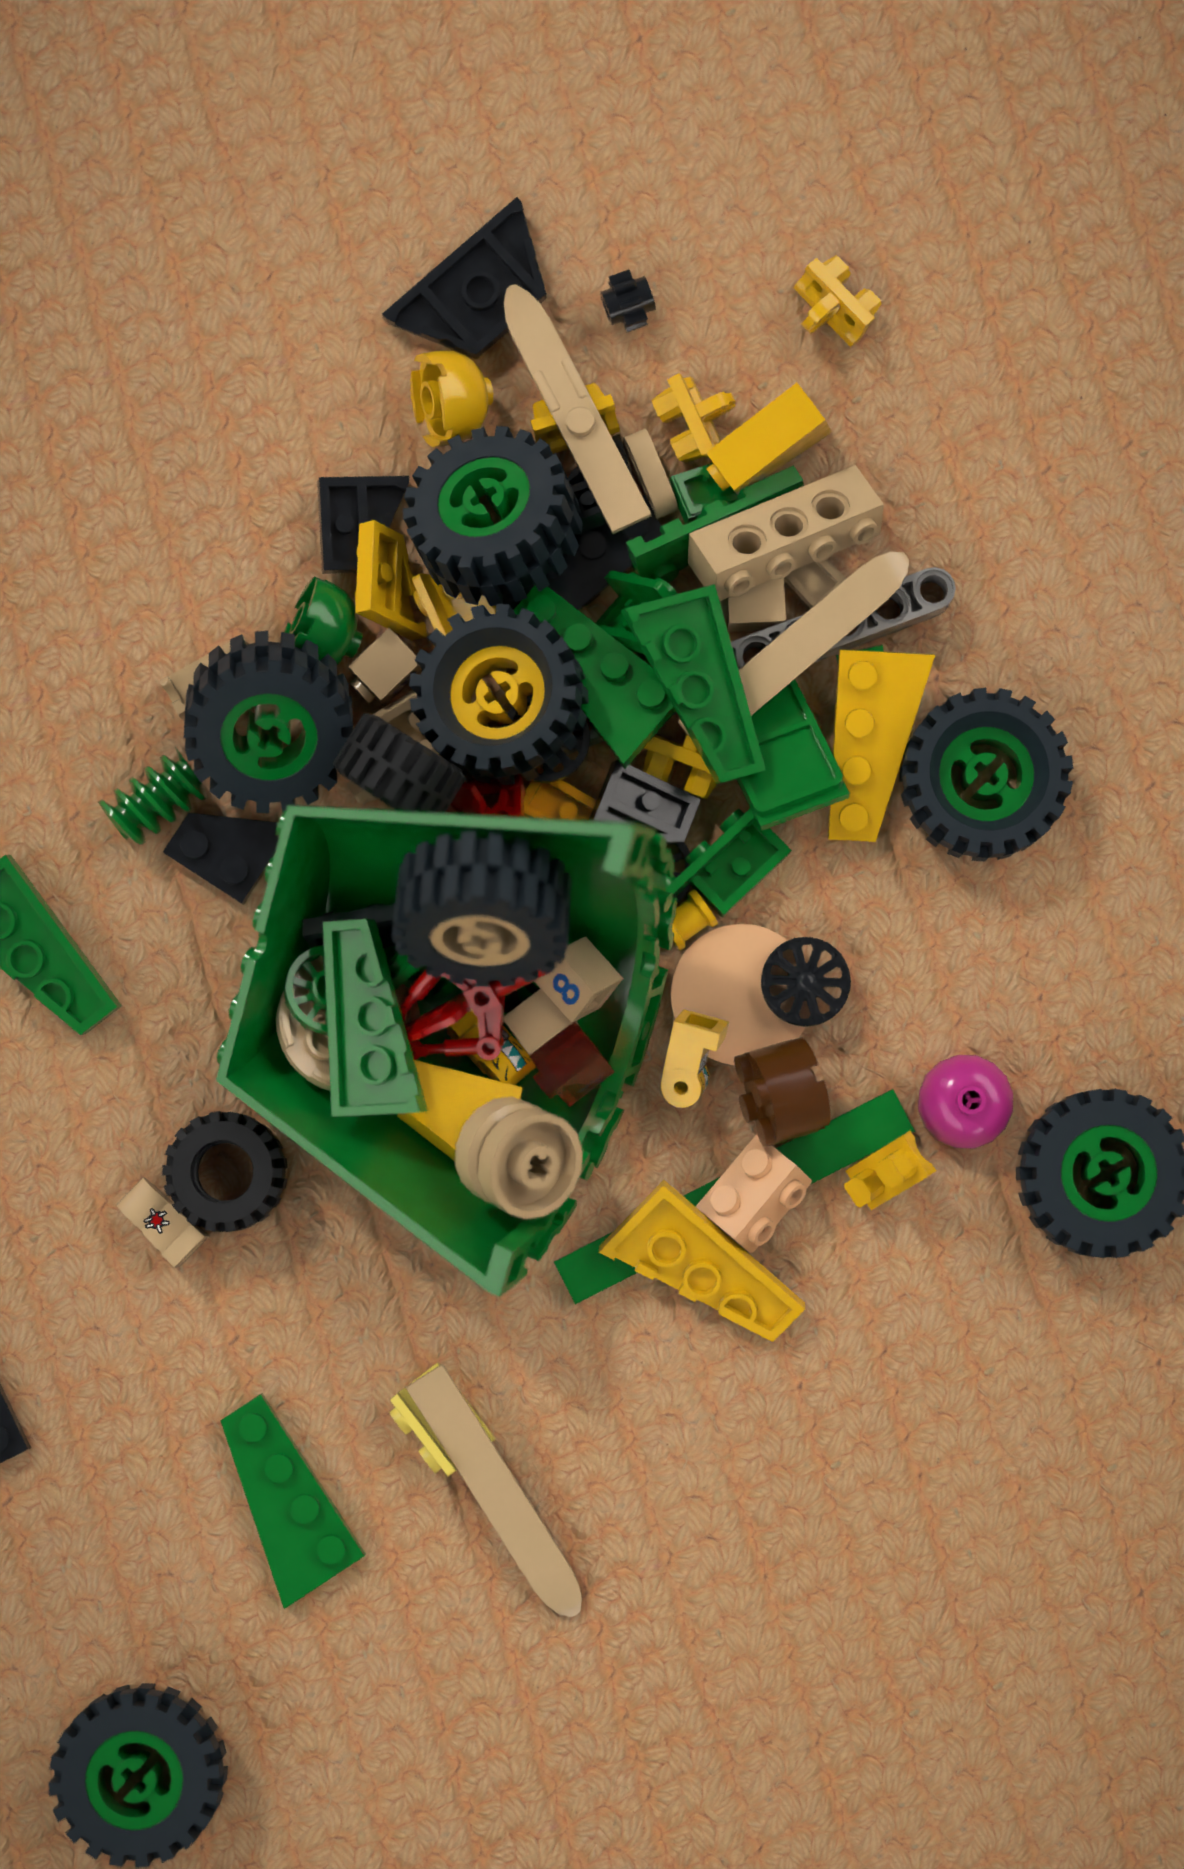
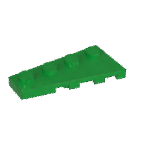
(669, 552)
(697, 668)
(623, 690)
(46, 957)
(366, 1033)
(291, 1510)

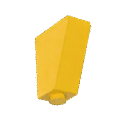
(767, 440)
(450, 1102)

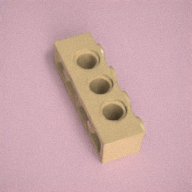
(786, 533)

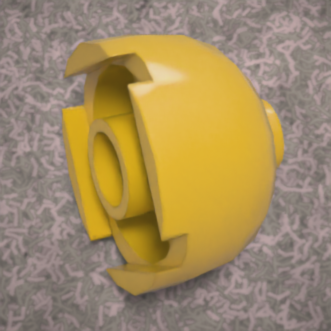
(449, 396)

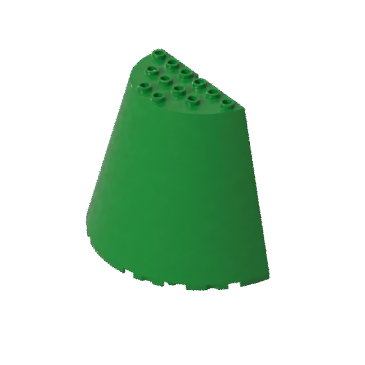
(352, 860)

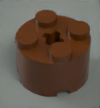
(782, 1091)

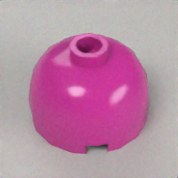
(942, 1104)

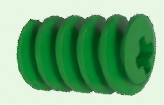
(154, 798)

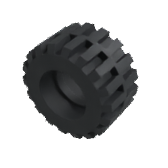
(397, 768)
(184, 1162)

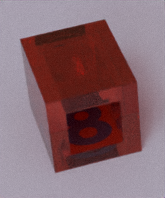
(570, 1065)

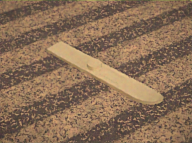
(573, 411)
(821, 628)
(497, 1491)

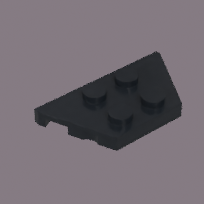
(465, 294)

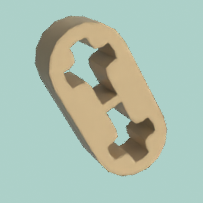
(650, 473)

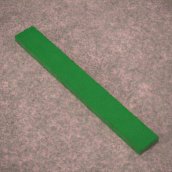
(816, 1154)

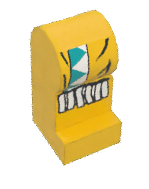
(509, 1066)
(685, 1067)

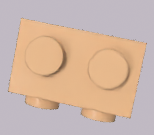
(754, 1194)

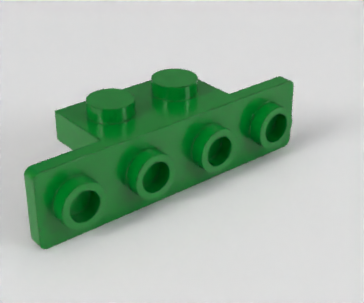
(732, 863)

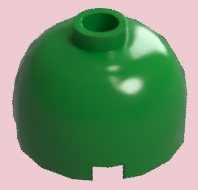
(326, 619)

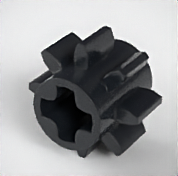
(628, 300)

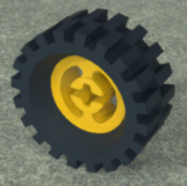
(461, 661)

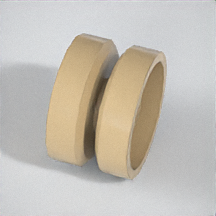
(518, 1157)

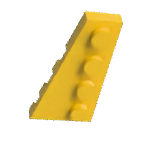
(872, 726)
(689, 1252)

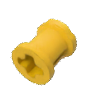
(691, 918)

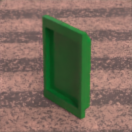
(797, 760)

